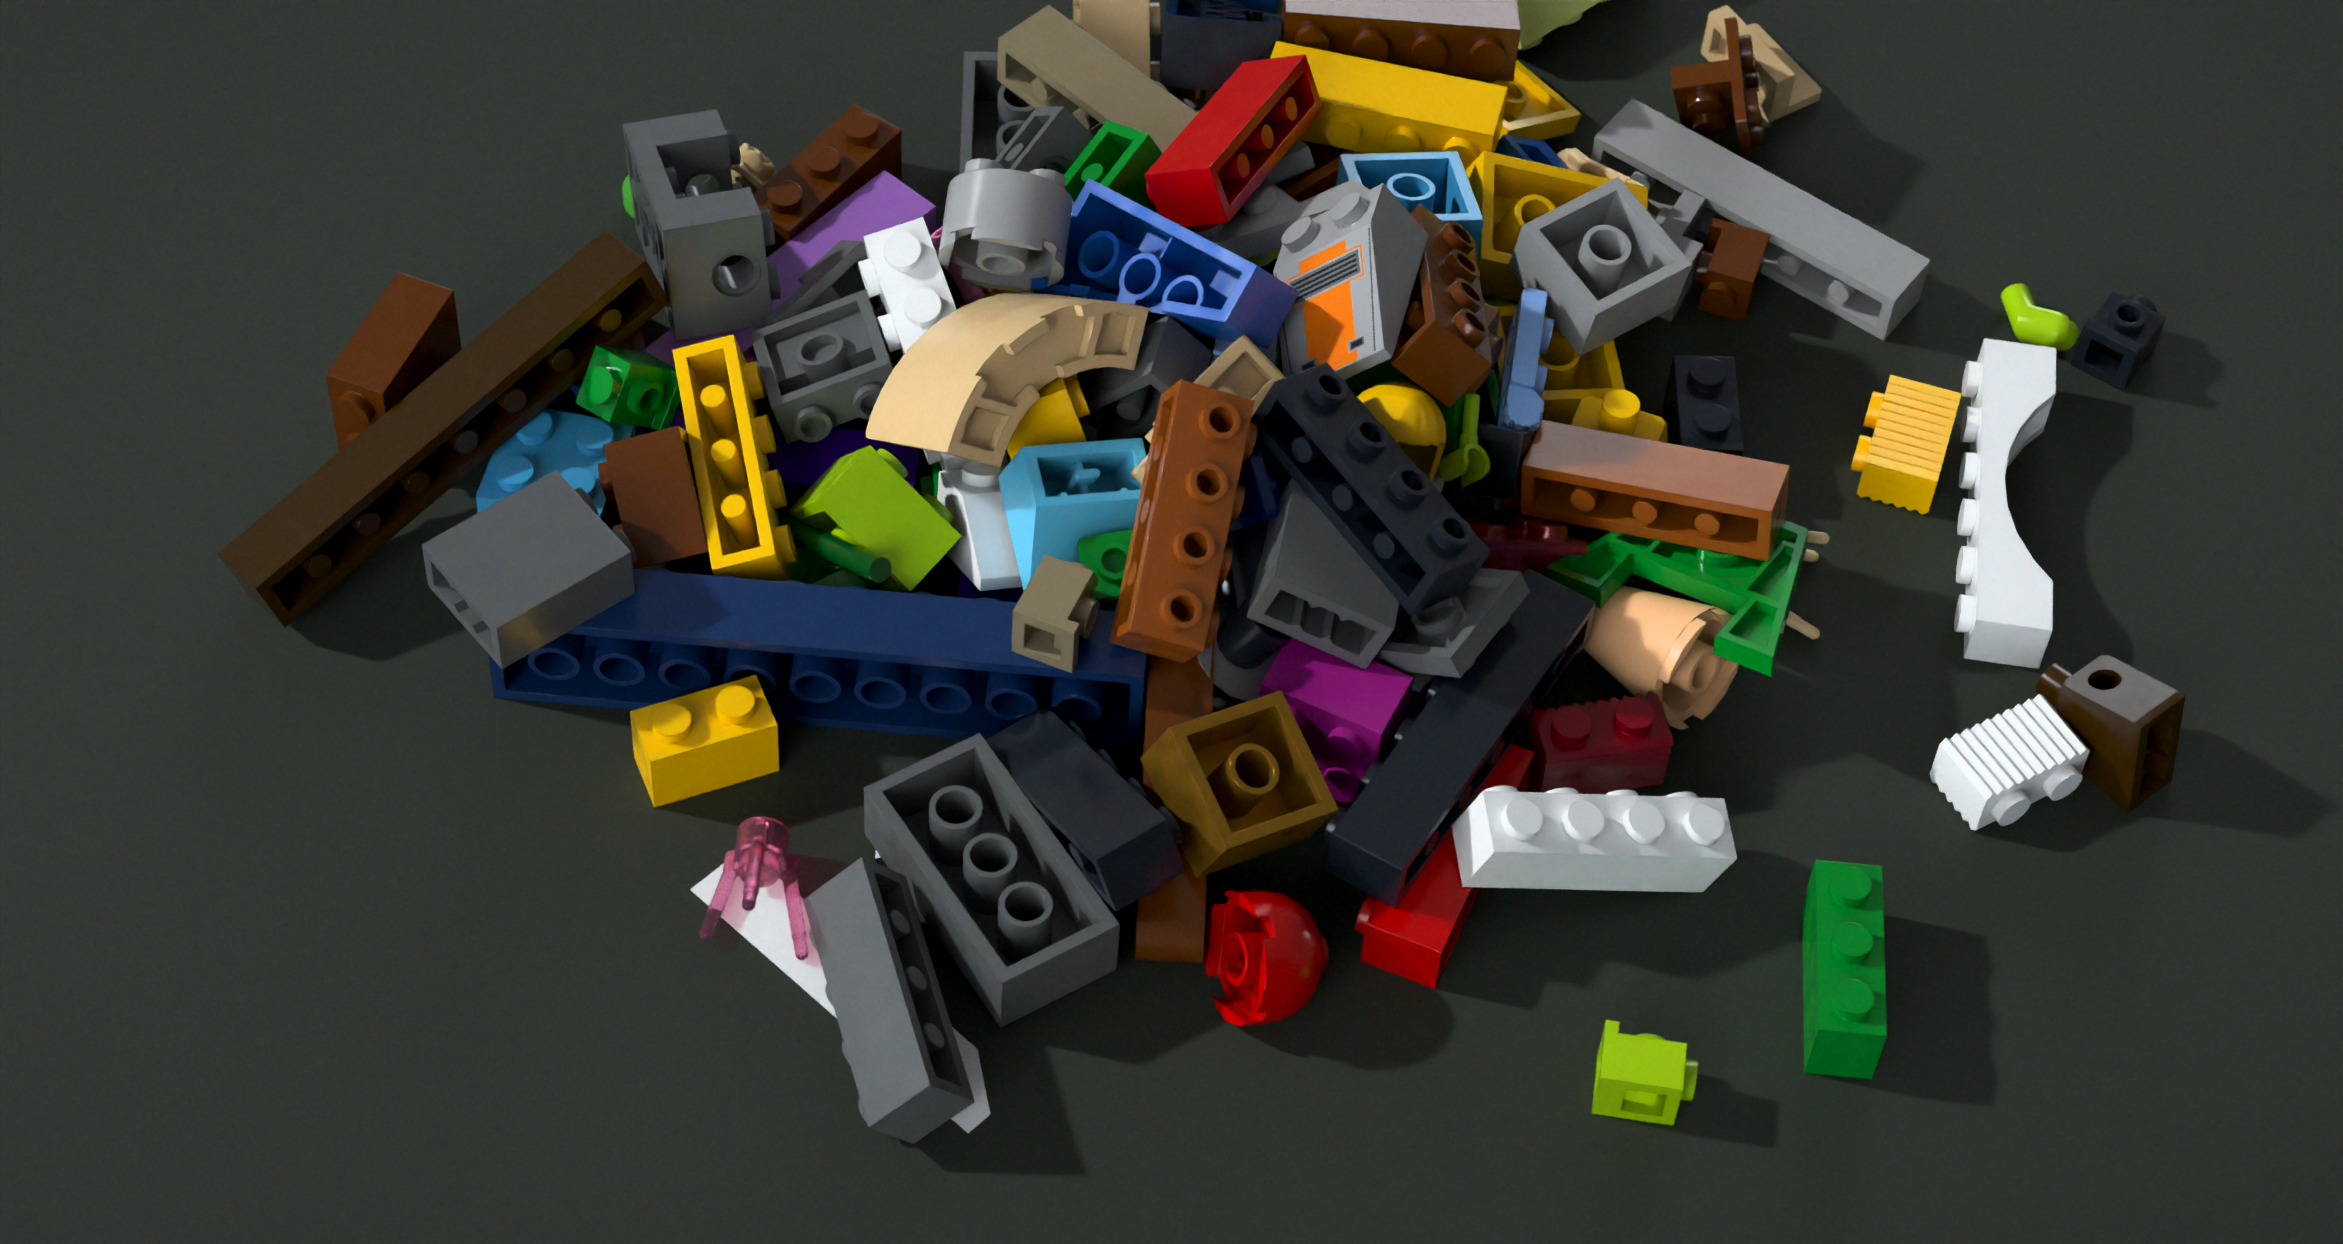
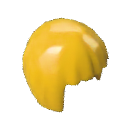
(1410, 419)

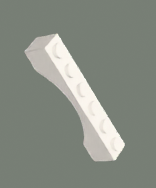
(2007, 593)

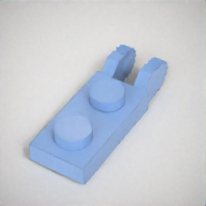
(1522, 376)

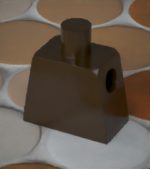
(2123, 720)

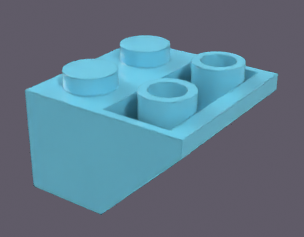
(1068, 494)

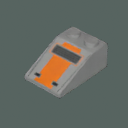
(1352, 281)

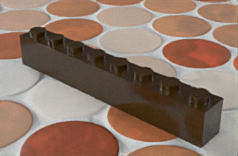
(443, 428)

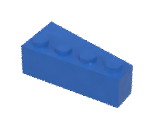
(1149, 261)

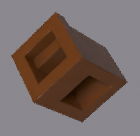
(1730, 268)

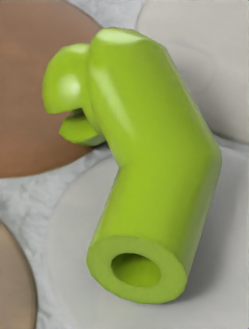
(2037, 324)

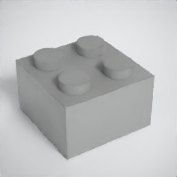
(1600, 264)

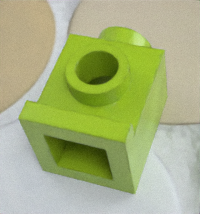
(1641, 1076)

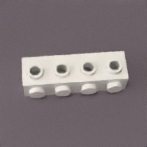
(913, 292)
(1593, 841)

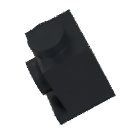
(2126, 326)

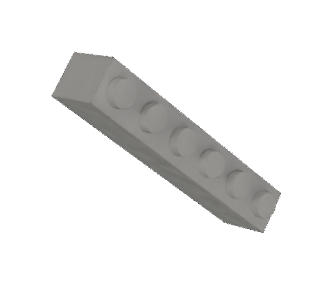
(1810, 242)

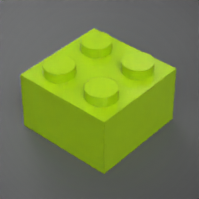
(877, 509)

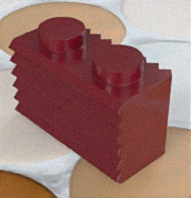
(1600, 745)

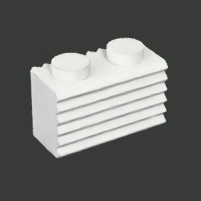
(2009, 763)

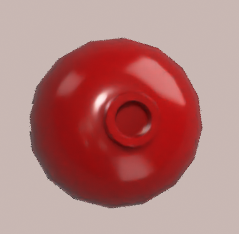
(1264, 956)

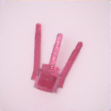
(759, 861)

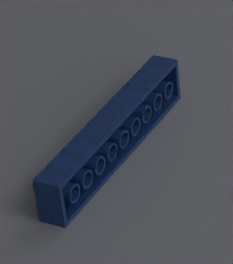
(833, 659)

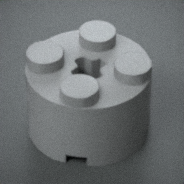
(1006, 225)

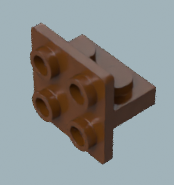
(1722, 93)

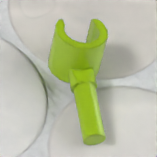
(1469, 459)

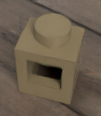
(1055, 613)

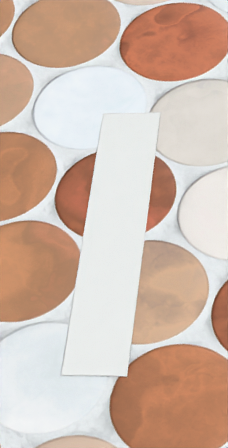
(770, 932)

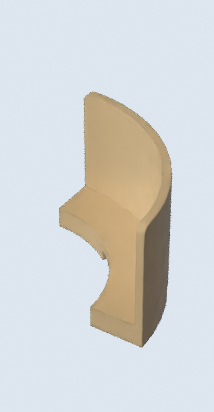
(985, 362)

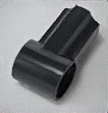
(1239, 637)

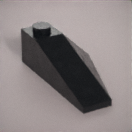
(1209, 42)

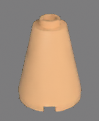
(1663, 648)

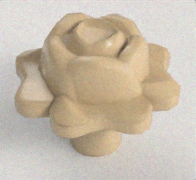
(754, 168)

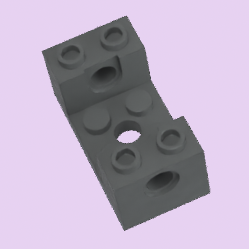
(697, 227)

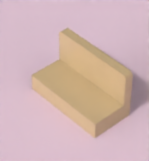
(1782, 82)

